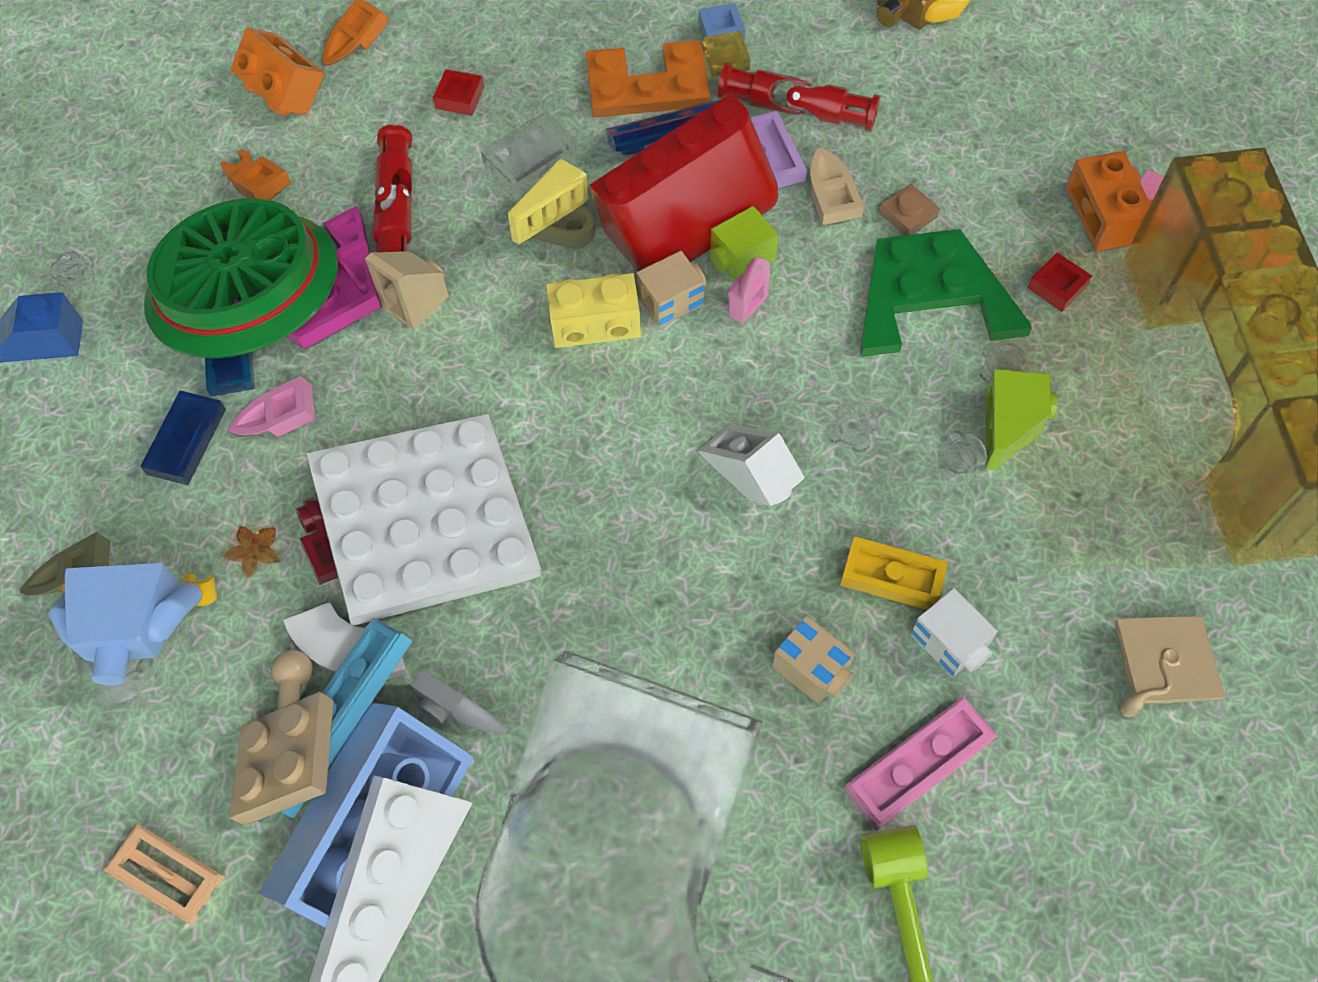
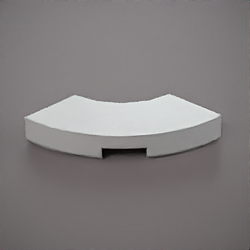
(328, 638)

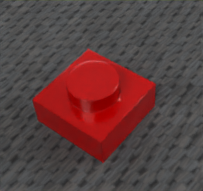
(458, 92)
(1059, 281)

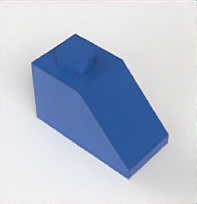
(40, 328)

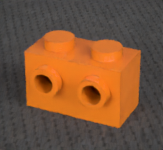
(276, 72)
(1108, 199)

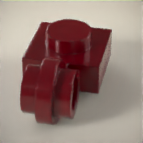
(316, 544)

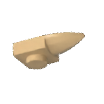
(833, 189)

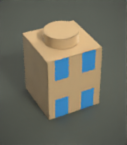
(671, 288)
(814, 661)

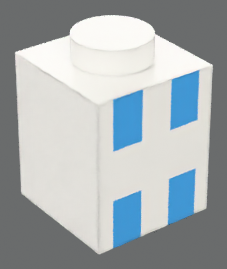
(955, 634)

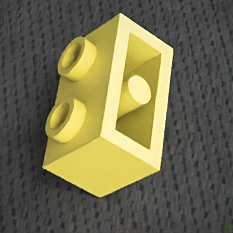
(594, 310)

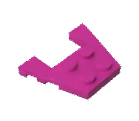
(354, 288)

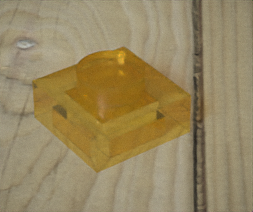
(726, 48)

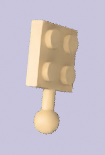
(286, 751)

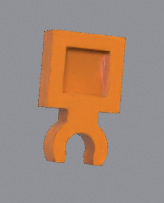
(256, 179)

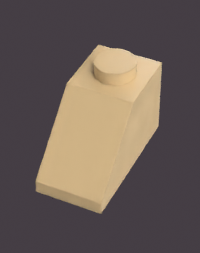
(407, 285)

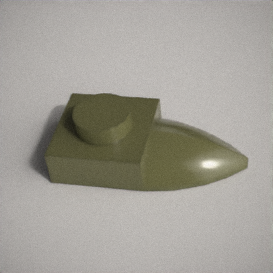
(49, 578)

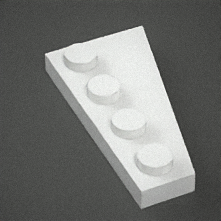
(385, 877)

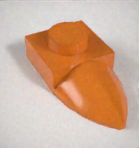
(355, 28)

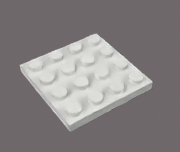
(421, 518)

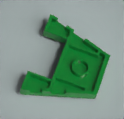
(930, 274)

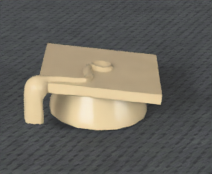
(1167, 661)

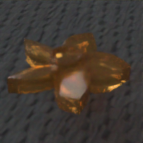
(253, 549)

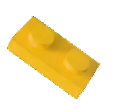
(894, 573)

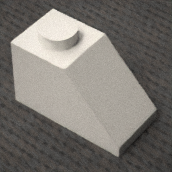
(754, 463)

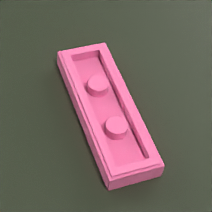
(920, 762)

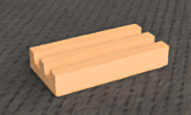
(199, 895)

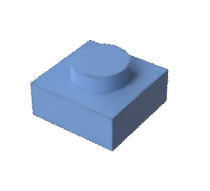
(720, 20)

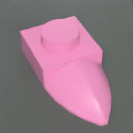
(749, 289)
(277, 410)

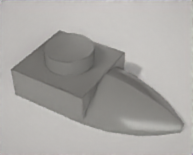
(444, 702)

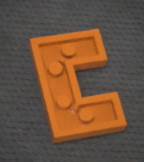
(677, 88)

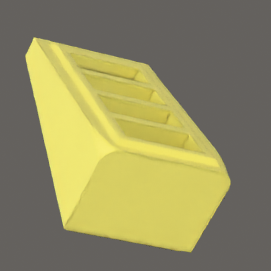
(550, 199)

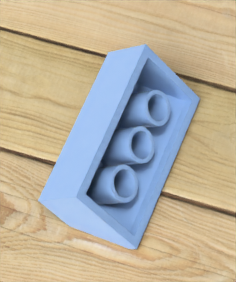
(383, 745)

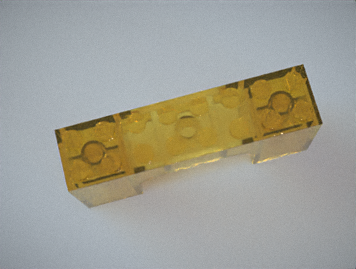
(1233, 256)

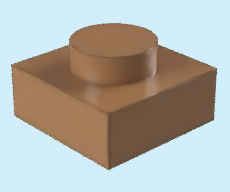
(909, 210)

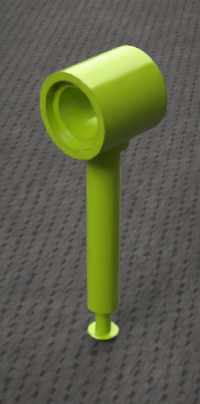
(895, 861)

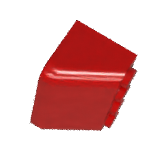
(686, 186)

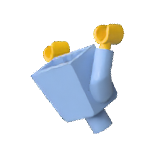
(124, 613)

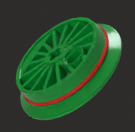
(270, 261)

